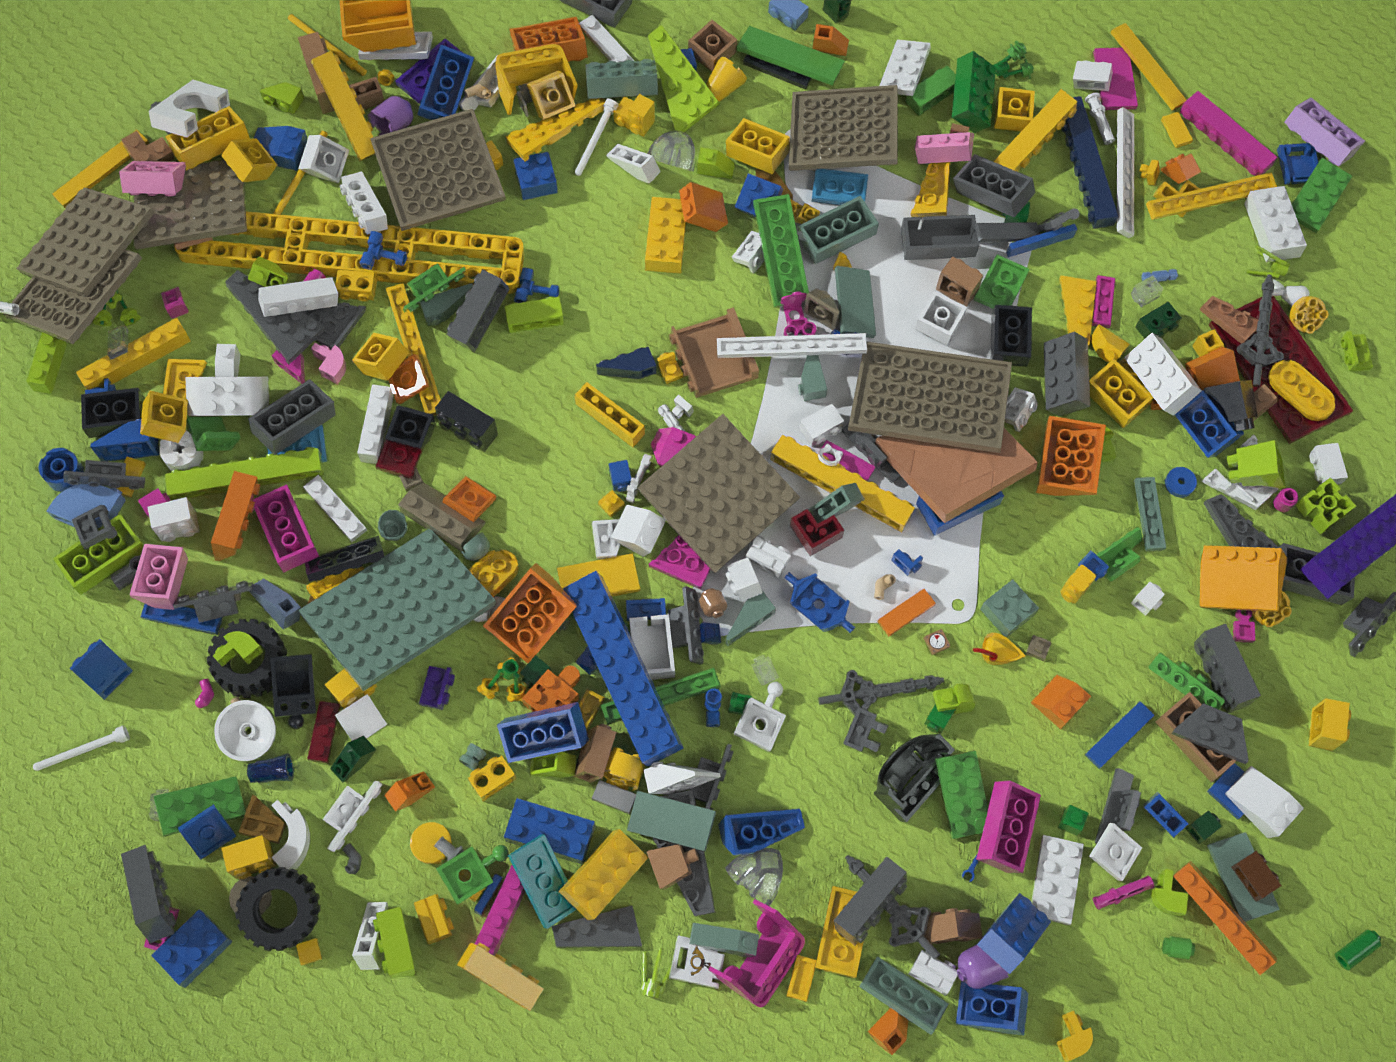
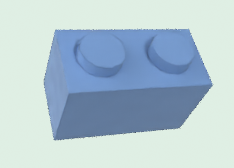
(789, 12)

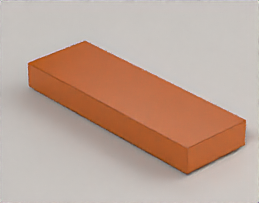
(906, 612)

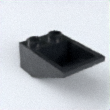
(293, 685)

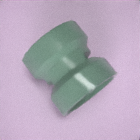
(472, 756)

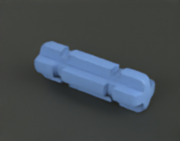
(1161, 275)

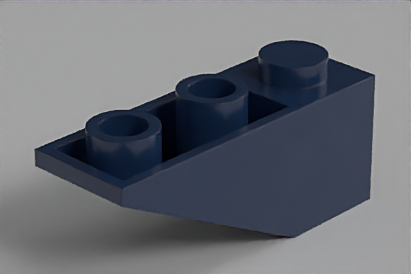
(631, 365)

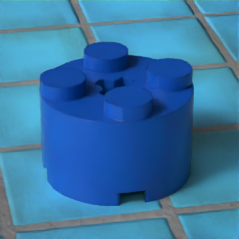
(54, 465)

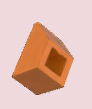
(830, 40)
(1181, 168)
(409, 790)
(890, 1031)

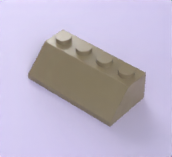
(427, 509)

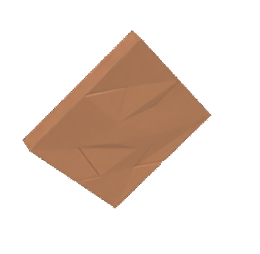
(956, 477)

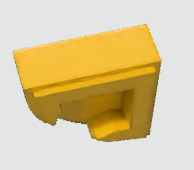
(842, 260)

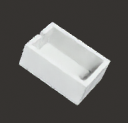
(654, 645)

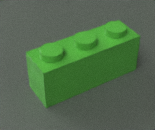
(932, 90)

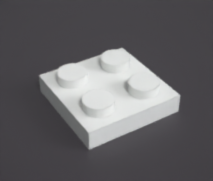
(1115, 852)

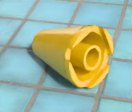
(725, 79)

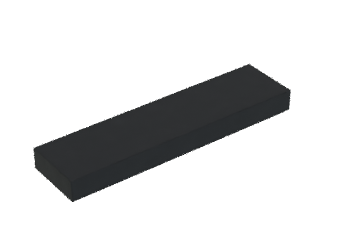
(778, 72)

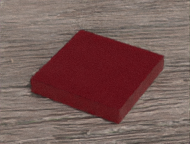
(398, 459)

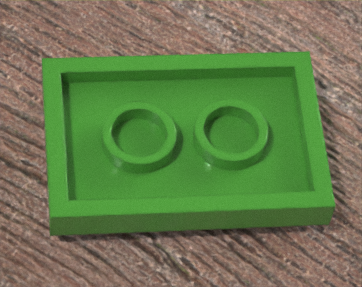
(1001, 283)

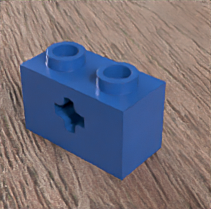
(1165, 814)

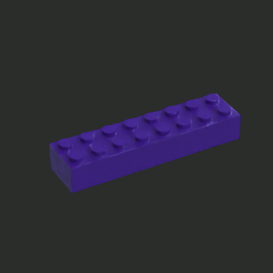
(1354, 550)

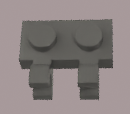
(860, 729)

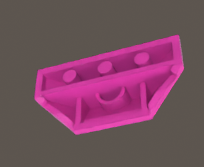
(668, 443)

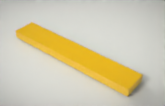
(1148, 66)
(94, 173)

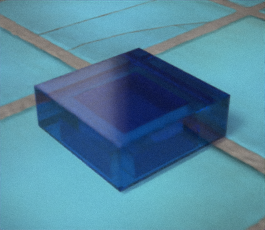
(710, 633)

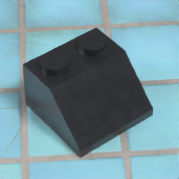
(411, 427)

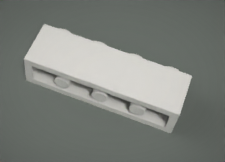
(298, 296)
(375, 423)

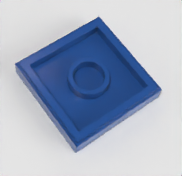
(1222, 785)
(207, 832)

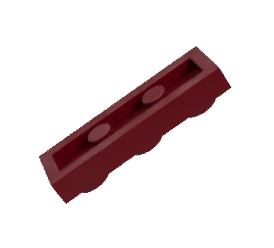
(323, 732)

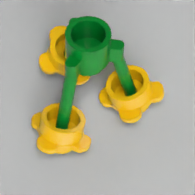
(509, 670)

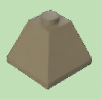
(822, 308)

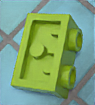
(1356, 352)

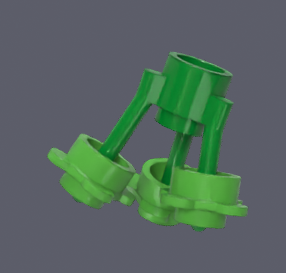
(1015, 52)

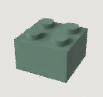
(1009, 608)

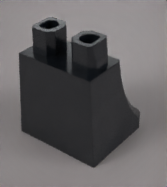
(1237, 402)

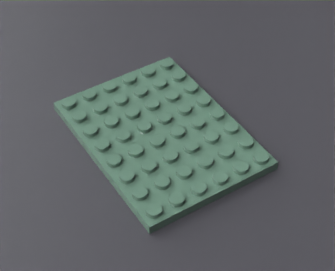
(397, 608)

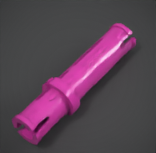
(1114, 895)

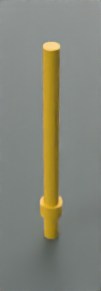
(350, 61)
(292, 187)

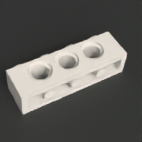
(363, 203)

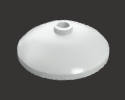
(232, 735)

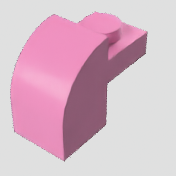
(333, 363)

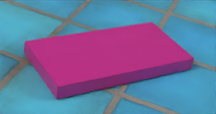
(1122, 86)

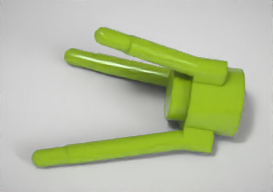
(1279, 266)
(652, 987)

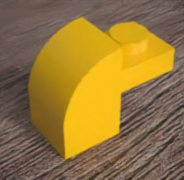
(1078, 1042)

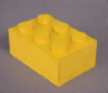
(758, 146)
(1119, 393)

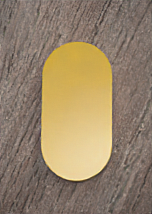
(1302, 390)
(495, 570)

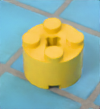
(623, 769)

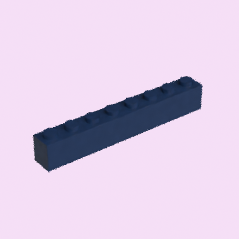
(1089, 168)

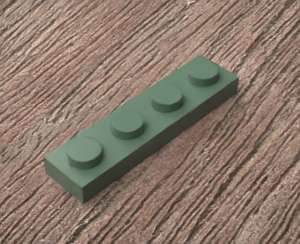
(1150, 514)

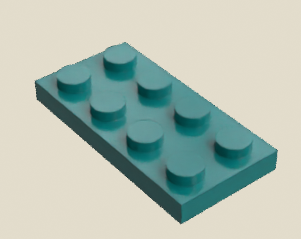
(542, 880)

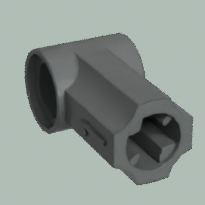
(126, 575)

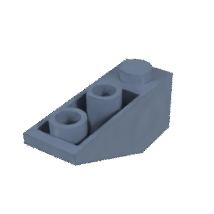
(276, 603)

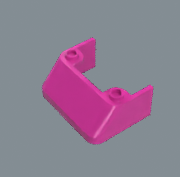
(775, 955)

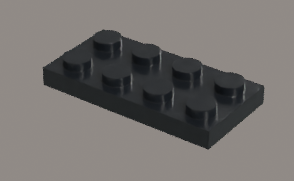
(344, 558)

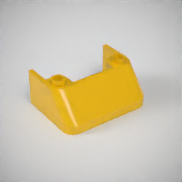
(528, 65)

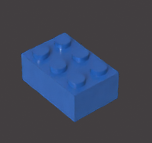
(1208, 424)
(191, 948)

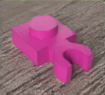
(1243, 629)

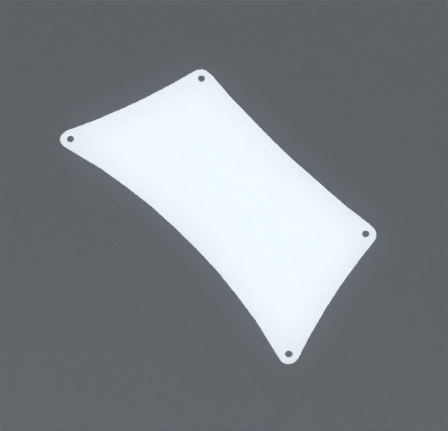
(867, 546)

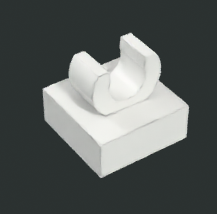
(682, 407)

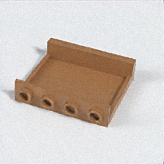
(698, 353)

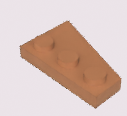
(1236, 323)

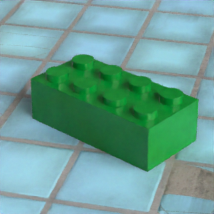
(974, 92)

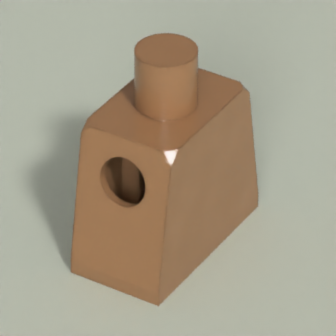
(671, 864)

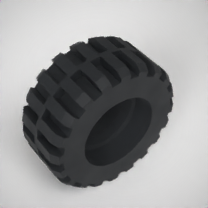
(257, 680)
(258, 929)

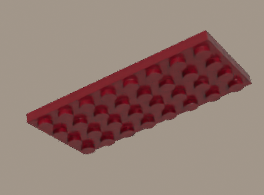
(1293, 346)

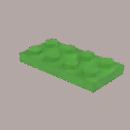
(1320, 194)
(963, 793)
(184, 804)

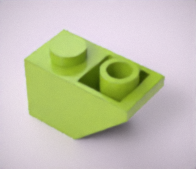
(283, 96)
(267, 273)

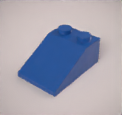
(283, 144)
(124, 443)
(993, 1008)

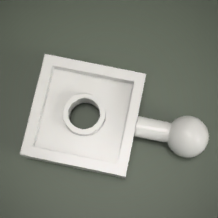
(772, 720)

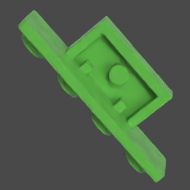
(428, 283)
(1120, 556)
(1186, 680)

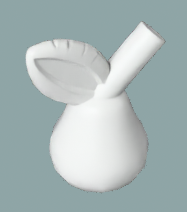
(1289, 293)

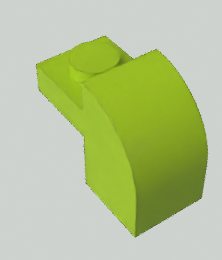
(238, 643)
(955, 698)
(1167, 900)

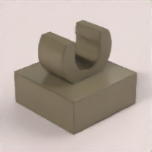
(1038, 648)

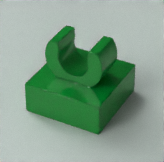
(738, 703)

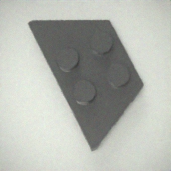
(1215, 731)

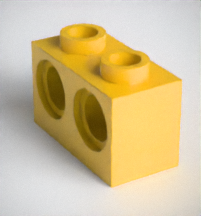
(356, 280)
(495, 782)

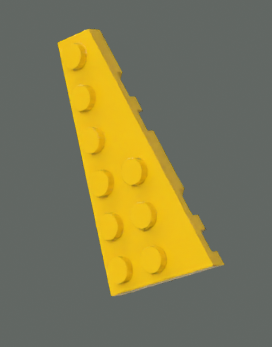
(552, 128)

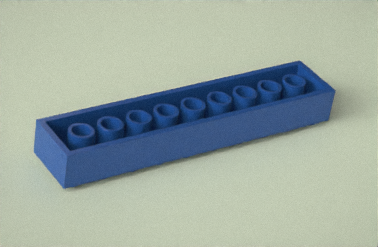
(623, 670)

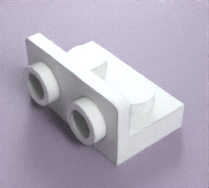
(750, 252)
(1019, 408)

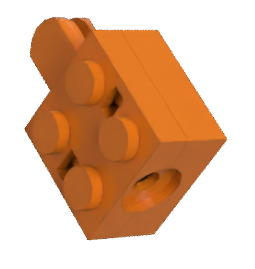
(553, 690)

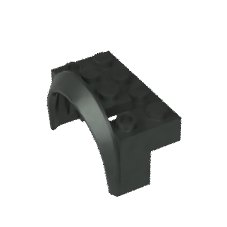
(902, 766)

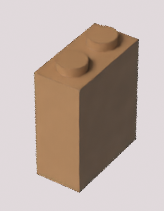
(595, 753)

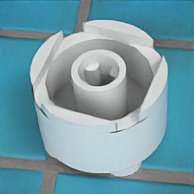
(182, 454)

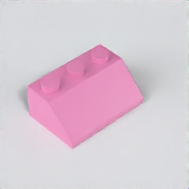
(944, 147)
(152, 178)
(159, 575)

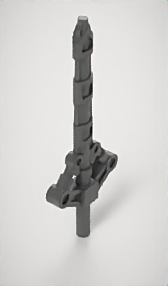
(1261, 339)
(870, 692)
(901, 916)

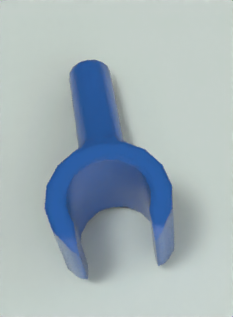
(971, 869)

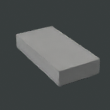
(614, 797)

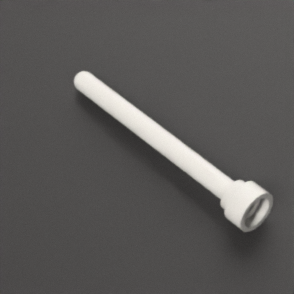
(609, 106)
(119, 735)

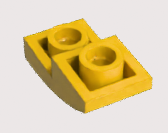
(803, 213)

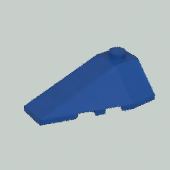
(755, 831)

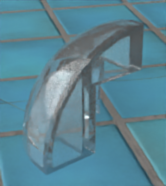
(674, 149)
(758, 873)

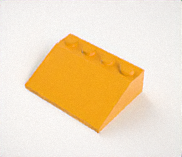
(1242, 578)

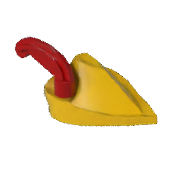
(999, 650)

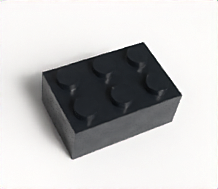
(1011, 334)
(110, 410)
(466, 421)

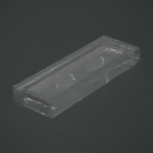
(117, 342)

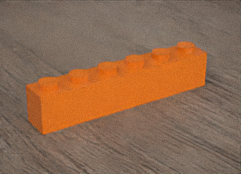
(1225, 917)

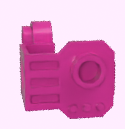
(793, 303)

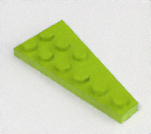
(684, 89)

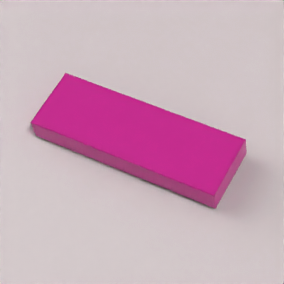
(1103, 301)
(851, 462)

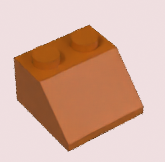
(1060, 700)

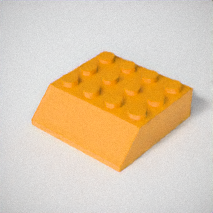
(377, 24)

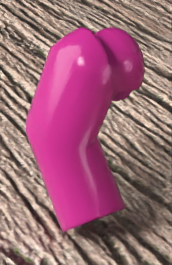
(206, 695)

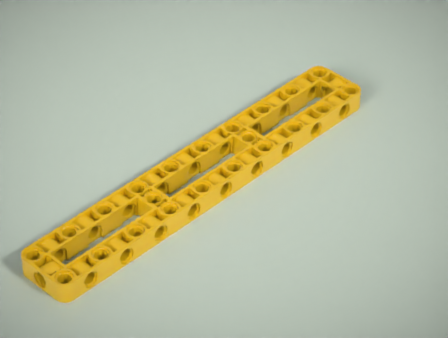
(321, 230)

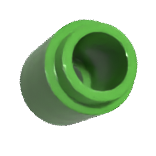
(1178, 947)

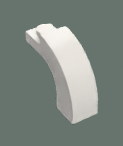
(298, 841)

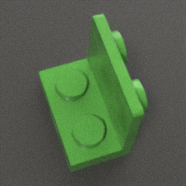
(211, 434)

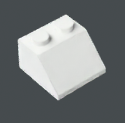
(323, 158)
(638, 529)

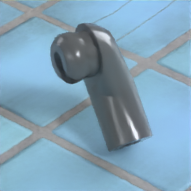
(354, 859)

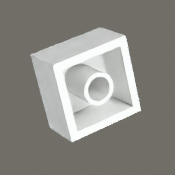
(940, 318)
(173, 519)

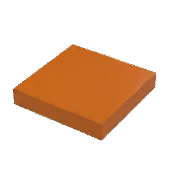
(408, 379)
(469, 499)

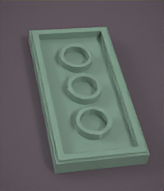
(855, 301)
(671, 821)
(1226, 854)
(904, 995)

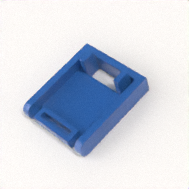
(1297, 168)

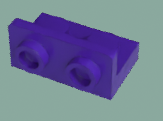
(436, 687)

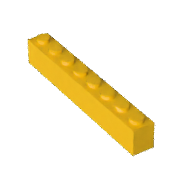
(806, 464)

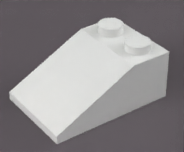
(675, 778)
(1264, 802)

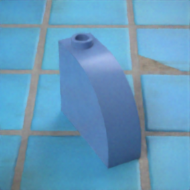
(83, 498)

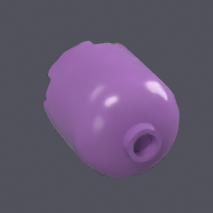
(391, 115)
(979, 969)

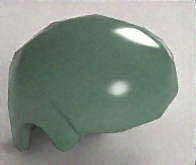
(392, 525)
(476, 547)

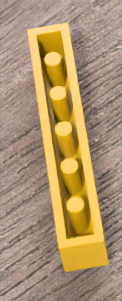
(344, 103)
(1038, 131)
(140, 354)

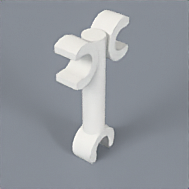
(635, 482)

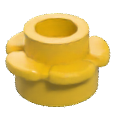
(385, 77)

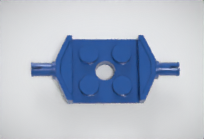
(813, 589)

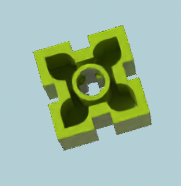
(1325, 506)

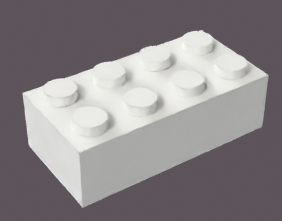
(1275, 223)
(1162, 374)

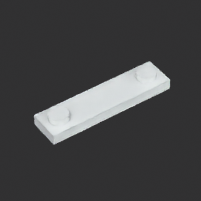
(603, 40)

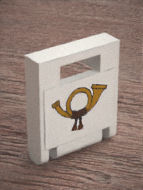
(697, 964)

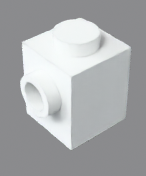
(1148, 598)

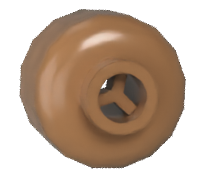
(713, 603)

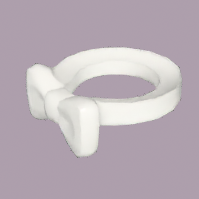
(828, 449)

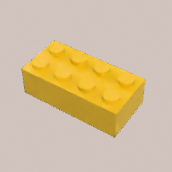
(210, 139)
(665, 236)
(603, 874)

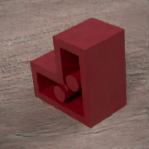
(816, 535)

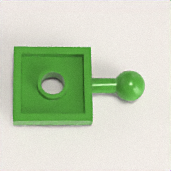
(479, 876)

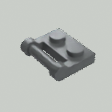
(1056, 221)
(88, 530)

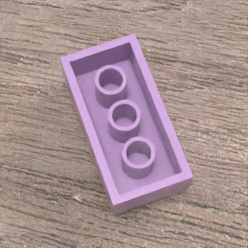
(1324, 131)

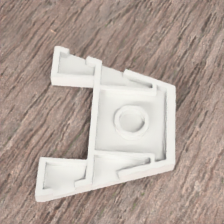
(1249, 495)

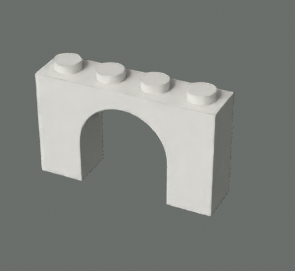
(171, 112)

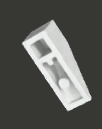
(636, 163)
(227, 360)
(366, 949)

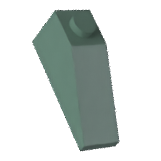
(444, 304)
(812, 380)
(837, 502)
(752, 615)
(724, 940)

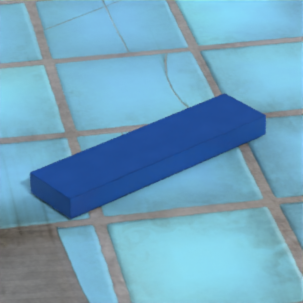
(1041, 240)
(181, 617)
(1119, 735)

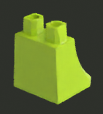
(1258, 465)

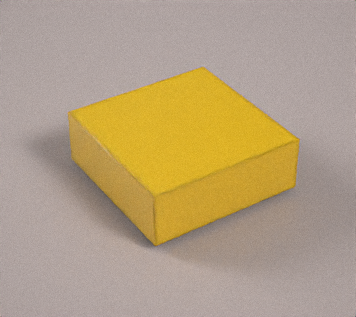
(309, 951)

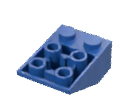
(101, 669)

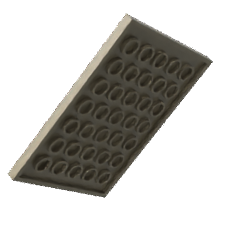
(931, 397)

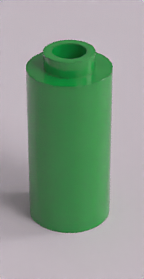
(1358, 949)

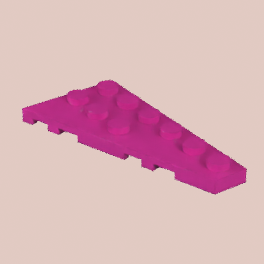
(681, 563)

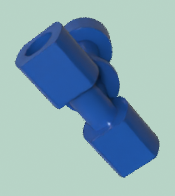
(376, 251)
(528, 287)
(712, 704)

